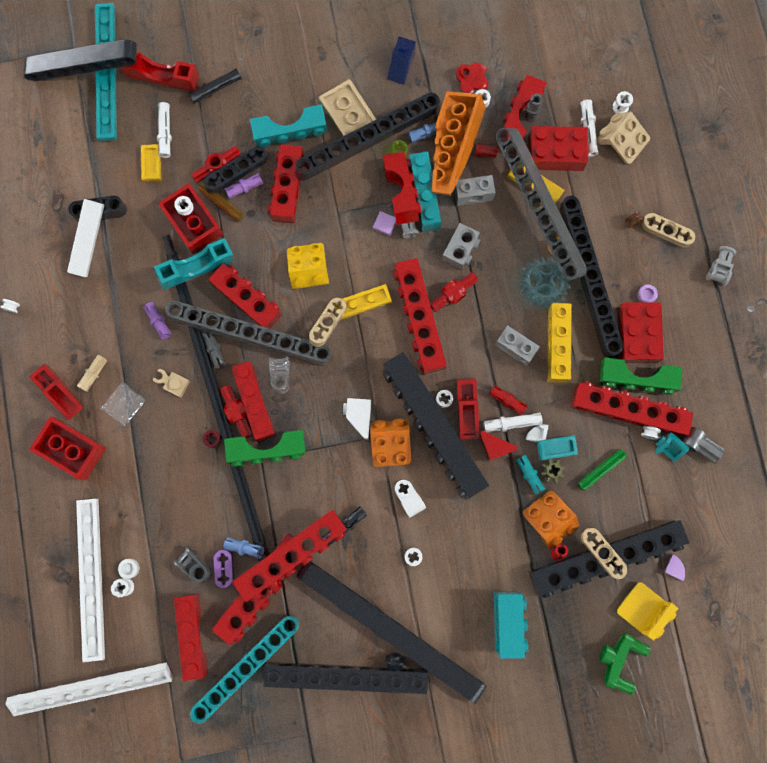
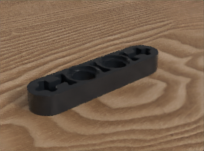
(237, 172)

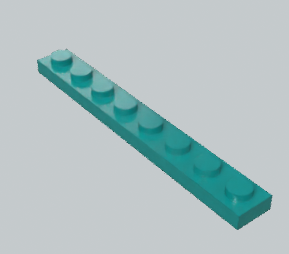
(105, 79)

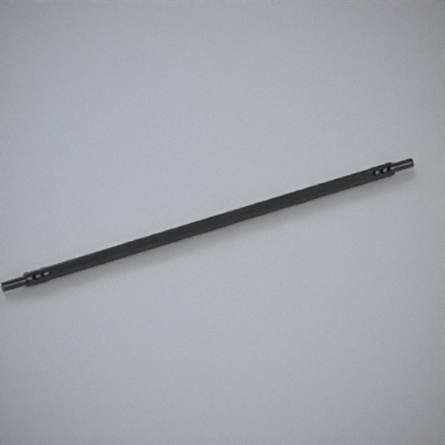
(218, 408)

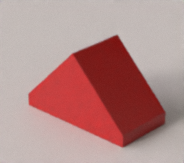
(494, 446)

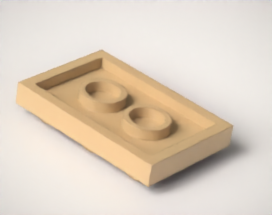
(346, 108)

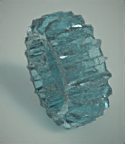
(533, 268)

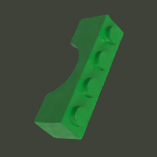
(615, 373)
(239, 450)

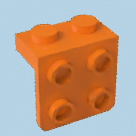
(390, 442)
(551, 519)

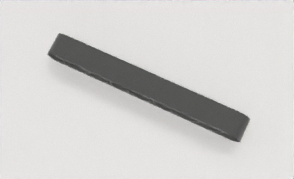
(548, 209)
(241, 327)

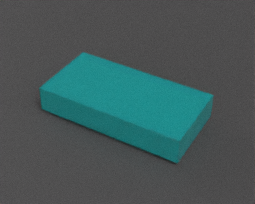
(557, 447)

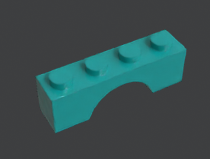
(267, 132)
(423, 177)
(210, 258)

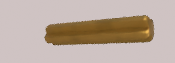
(223, 203)

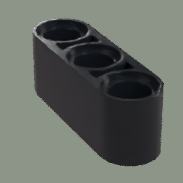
(108, 211)

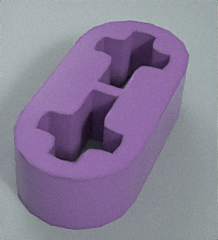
(218, 568)

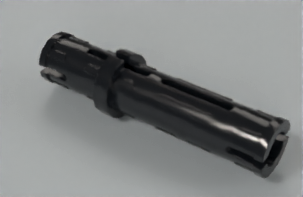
(214, 86)
(349, 521)

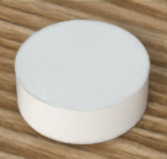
(128, 568)

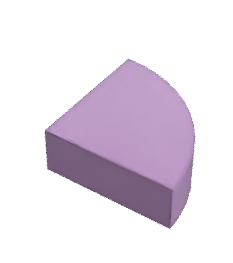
(675, 567)

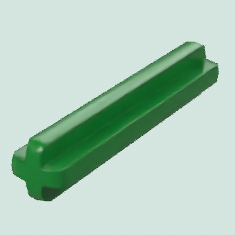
(602, 470)

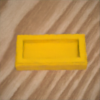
(150, 163)

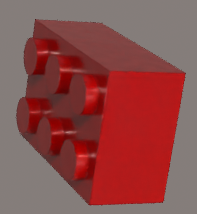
(559, 147)
(196, 228)
(641, 332)
(67, 448)

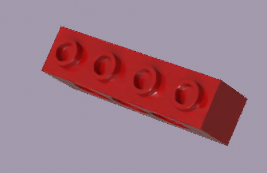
(285, 212)
(221, 280)

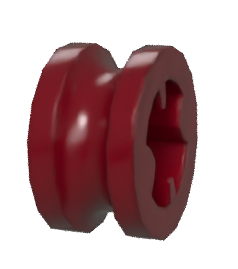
(215, 444)

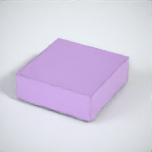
(384, 223)

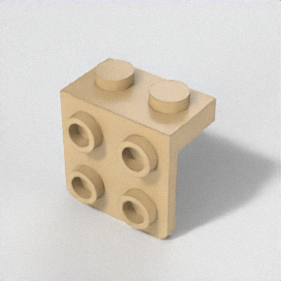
(625, 136)

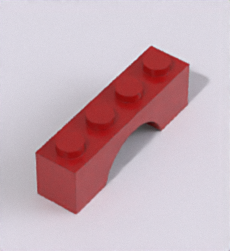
(179, 75)
(526, 89)
(404, 204)
(253, 401)
(188, 628)

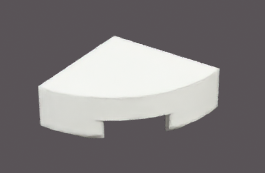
(537, 433)

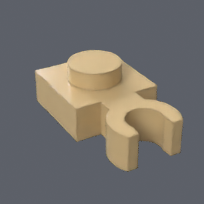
(174, 383)

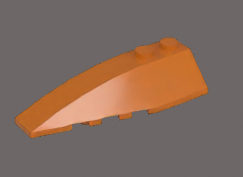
(455, 138)

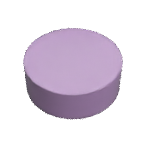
(647, 293)

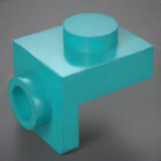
(671, 447)

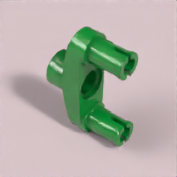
(615, 659)

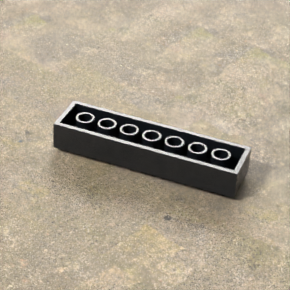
(435, 426)

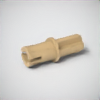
(92, 373)

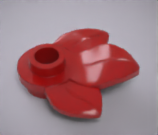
(474, 79)

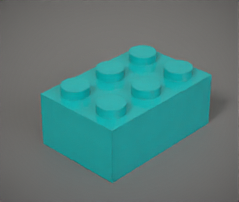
(510, 624)

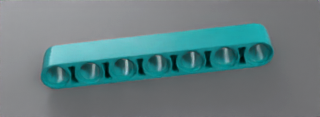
(237, 673)

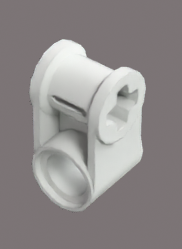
(411, 500)

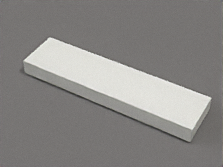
(85, 238)

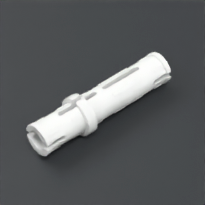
(588, 121)
(164, 137)
(504, 424)

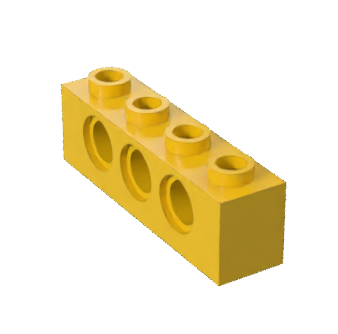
(559, 343)

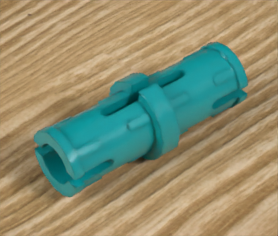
(530, 474)

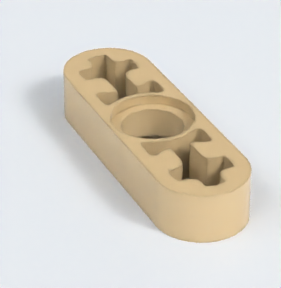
(675, 227)
(327, 330)
(595, 552)

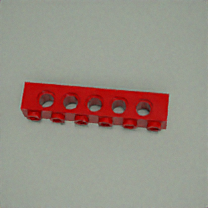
(411, 269)
(681, 416)
(245, 582)
(225, 627)

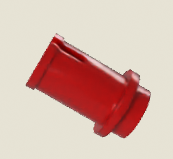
(484, 150)
(555, 554)

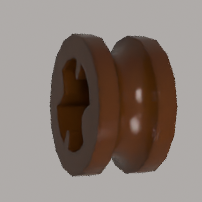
(634, 219)

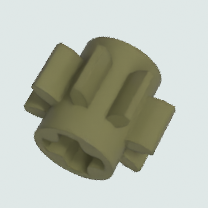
(552, 476)

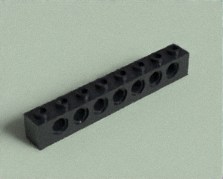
(676, 540)
(345, 678)

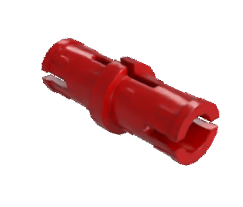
(508, 400)

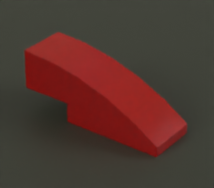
(56, 391)
(467, 408)

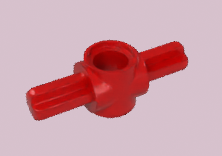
(208, 168)
(453, 292)
(236, 411)

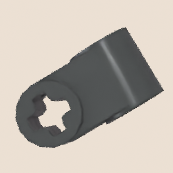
(190, 562)

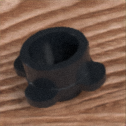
(394, 661)

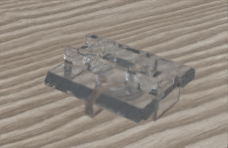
(123, 404)

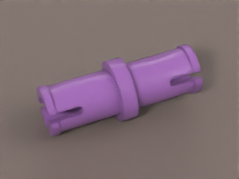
(243, 186)
(157, 320)

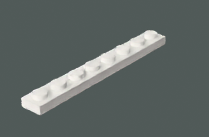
(90, 580)
(89, 689)

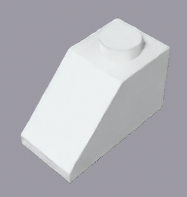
(358, 414)

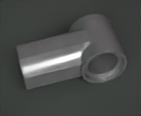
(701, 444)

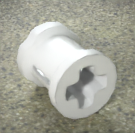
(621, 99)
(125, 592)

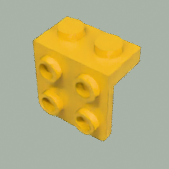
(307, 265)
(647, 611)

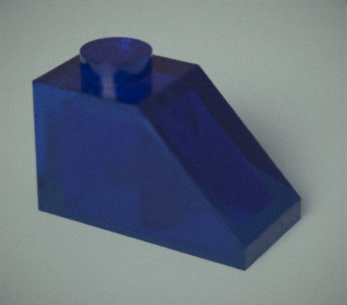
(402, 60)

